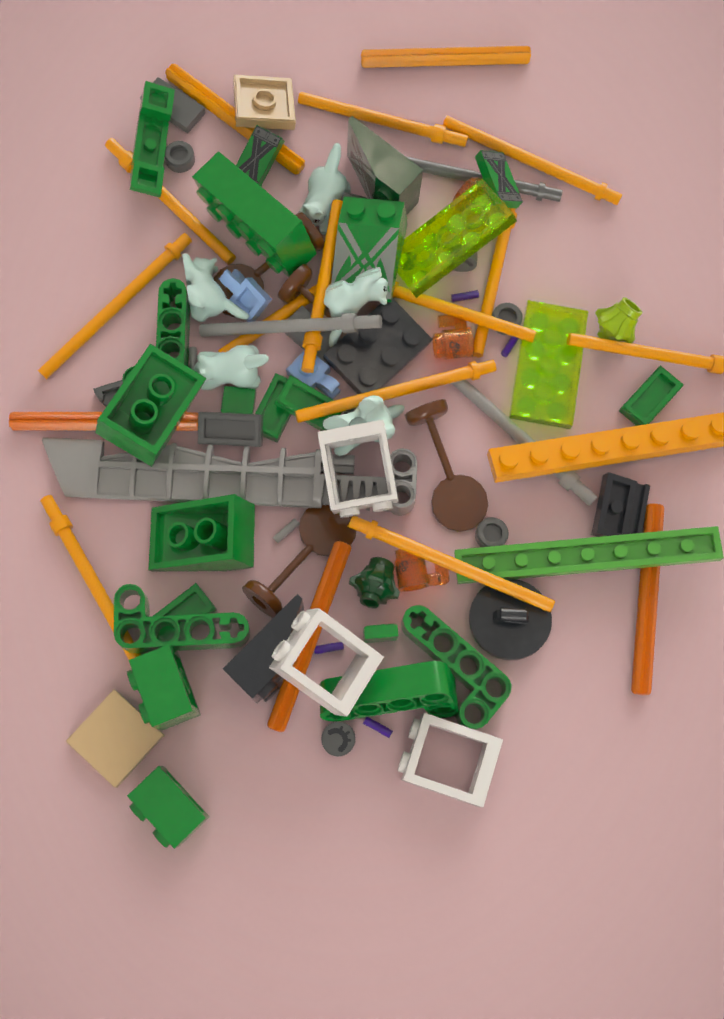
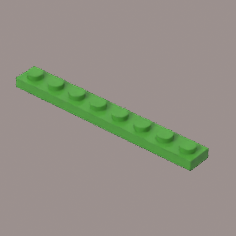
(595, 554)

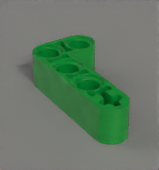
(177, 339)
(184, 624)
(459, 649)
(402, 689)

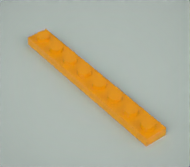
(606, 447)

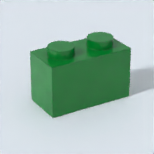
(167, 807)

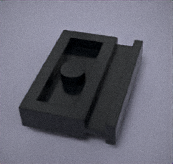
(620, 506)

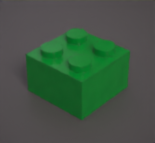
(163, 688)

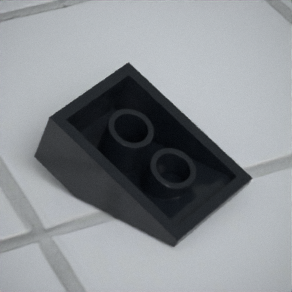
(252, 663)

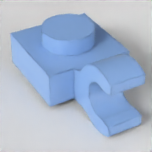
(246, 293)
(318, 378)

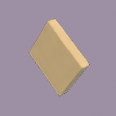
(264, 102)
(114, 738)

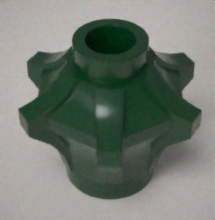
(375, 583)

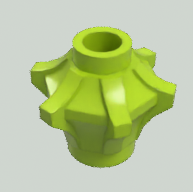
(619, 321)

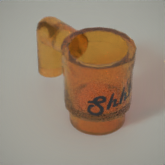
(453, 342)
(413, 574)

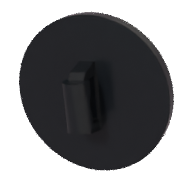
(508, 625)

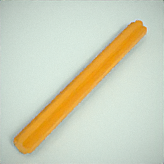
(445, 56)
(226, 112)

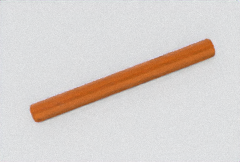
(76, 421)
(322, 599)
(647, 611)

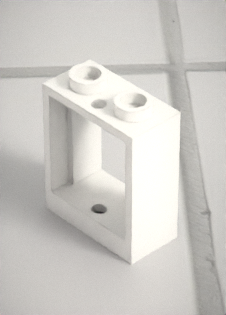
(349, 436)
(353, 680)
(484, 769)

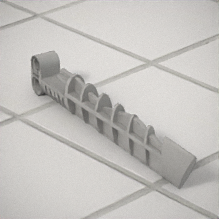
(195, 475)

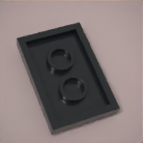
(377, 354)

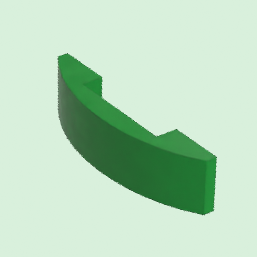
(151, 139)

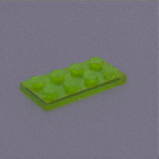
(452, 237)
(548, 367)

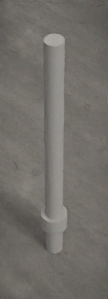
(347, 323)
(568, 479)

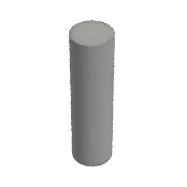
(192, 356)
(286, 530)

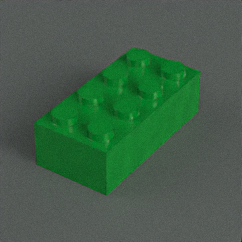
(254, 215)

